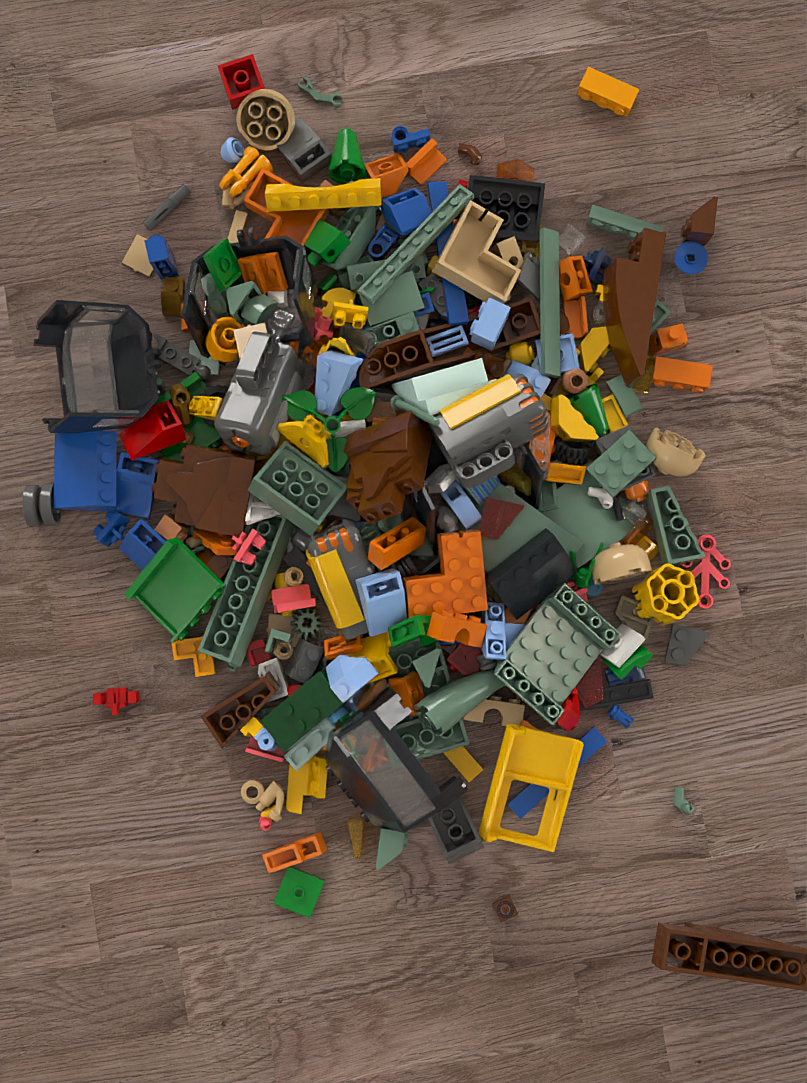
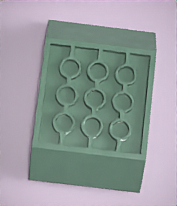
(554, 651)

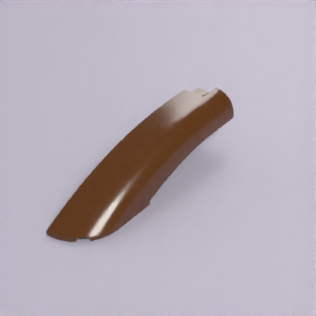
(411, 357)

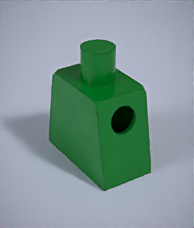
(325, 243)

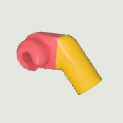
(265, 820)

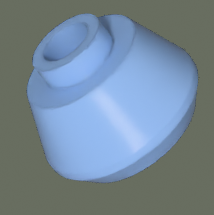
(232, 150)

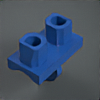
(113, 530)

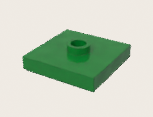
(222, 264)
(299, 891)

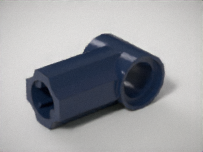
(634, 675)

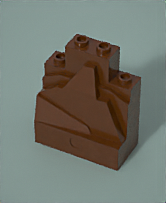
(386, 465)
(207, 488)

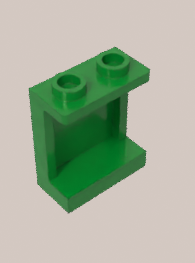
(410, 630)

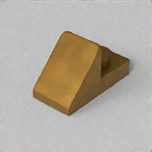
(172, 296)

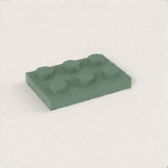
(621, 463)

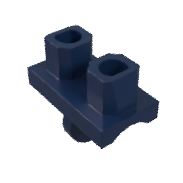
(593, 262)

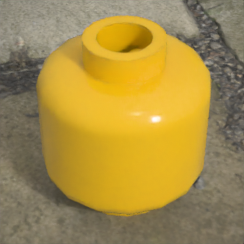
(521, 353)

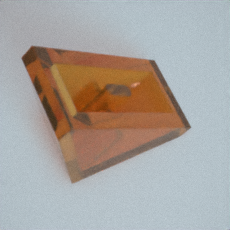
(515, 170)

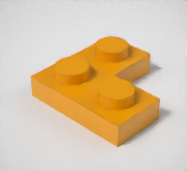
(188, 648)

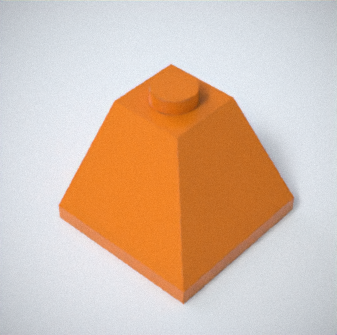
(390, 171)

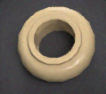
(246, 785)

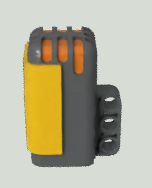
(489, 426)
(337, 561)

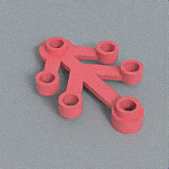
(705, 567)

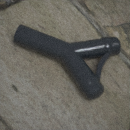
(617, 507)

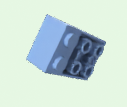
(382, 600)

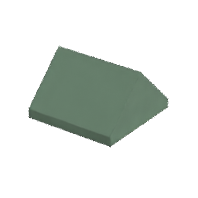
(239, 296)
(426, 663)

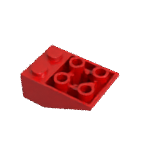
(153, 432)

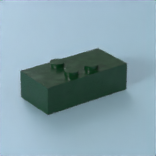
(302, 712)

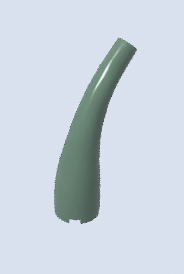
(455, 700)

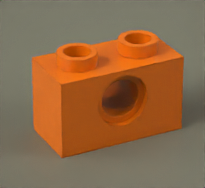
(573, 278)

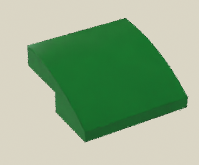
(638, 659)

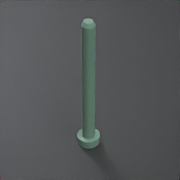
(398, 403)

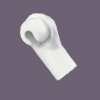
(604, 498)

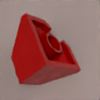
(571, 714)

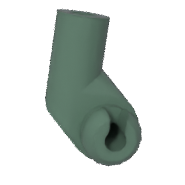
(680, 802)

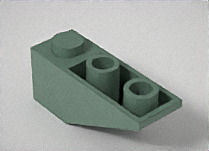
(394, 328)

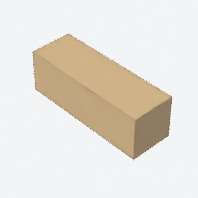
(239, 222)

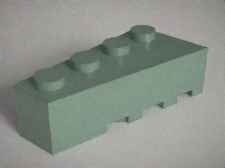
(671, 529)

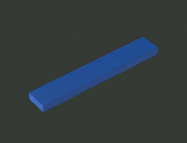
(533, 794)

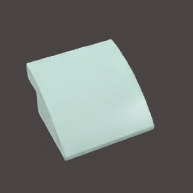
(443, 387)

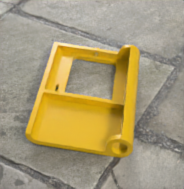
(538, 760)

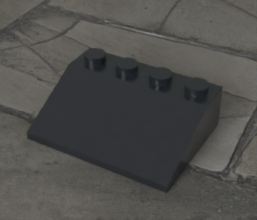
(512, 200)
(531, 573)

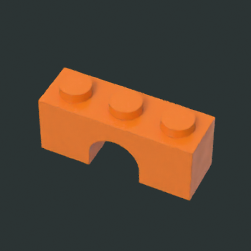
(458, 627)

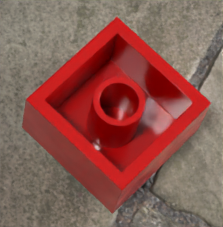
(240, 79)

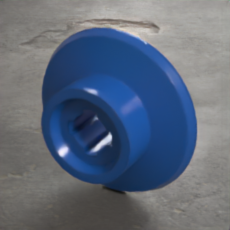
(698, 254)

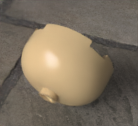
(263, 116)
(672, 459)
(620, 563)

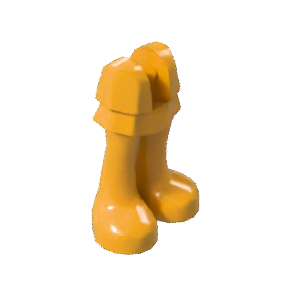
(239, 182)

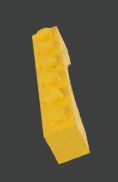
(355, 194)

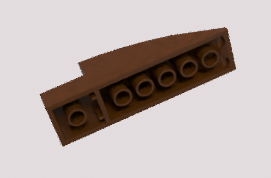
(630, 302)
(729, 955)

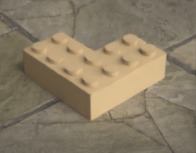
(470, 264)

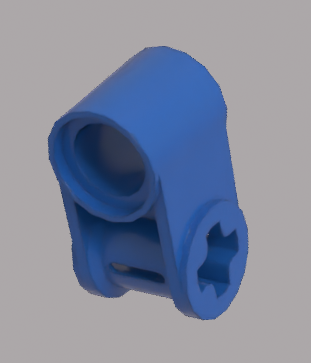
(385, 240)

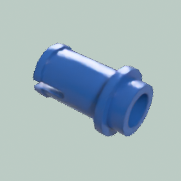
(616, 713)

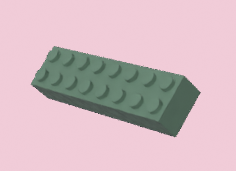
(246, 593)

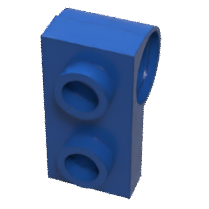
(415, 139)

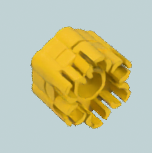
(655, 603)

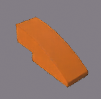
(295, 852)

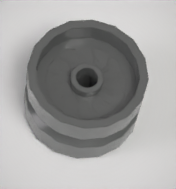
(39, 506)

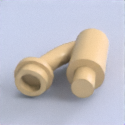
(231, 202)
(273, 792)

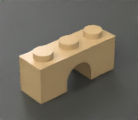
(511, 711)

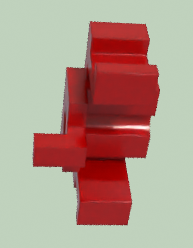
(116, 698)

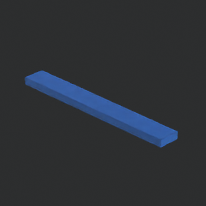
(453, 294)

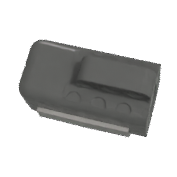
(255, 396)

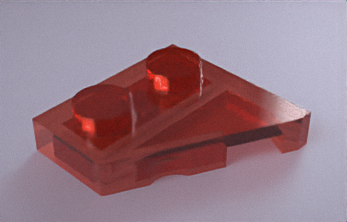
(497, 517)
(590, 686)

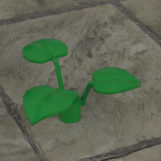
(358, 404)

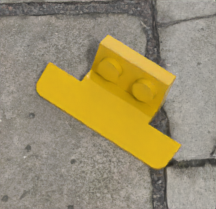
(376, 651)
(306, 781)

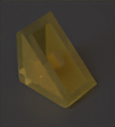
(644, 383)

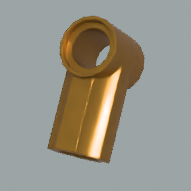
(181, 404)

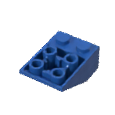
(134, 486)

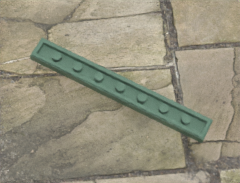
(415, 244)
(549, 303)

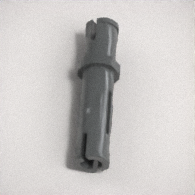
(167, 206)

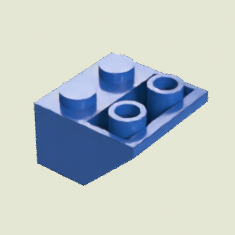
(406, 210)
(142, 543)

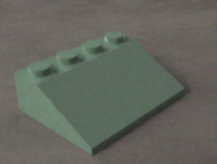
(297, 488)

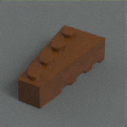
(235, 711)

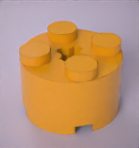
(221, 340)

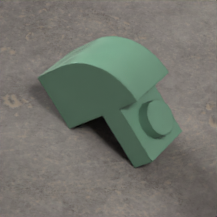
(259, 310)

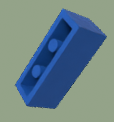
(161, 256)

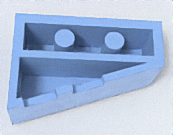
(333, 379)

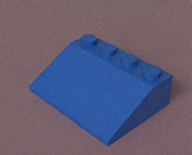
(85, 471)

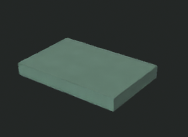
(396, 301)

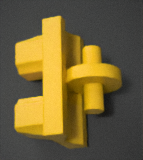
(349, 313)

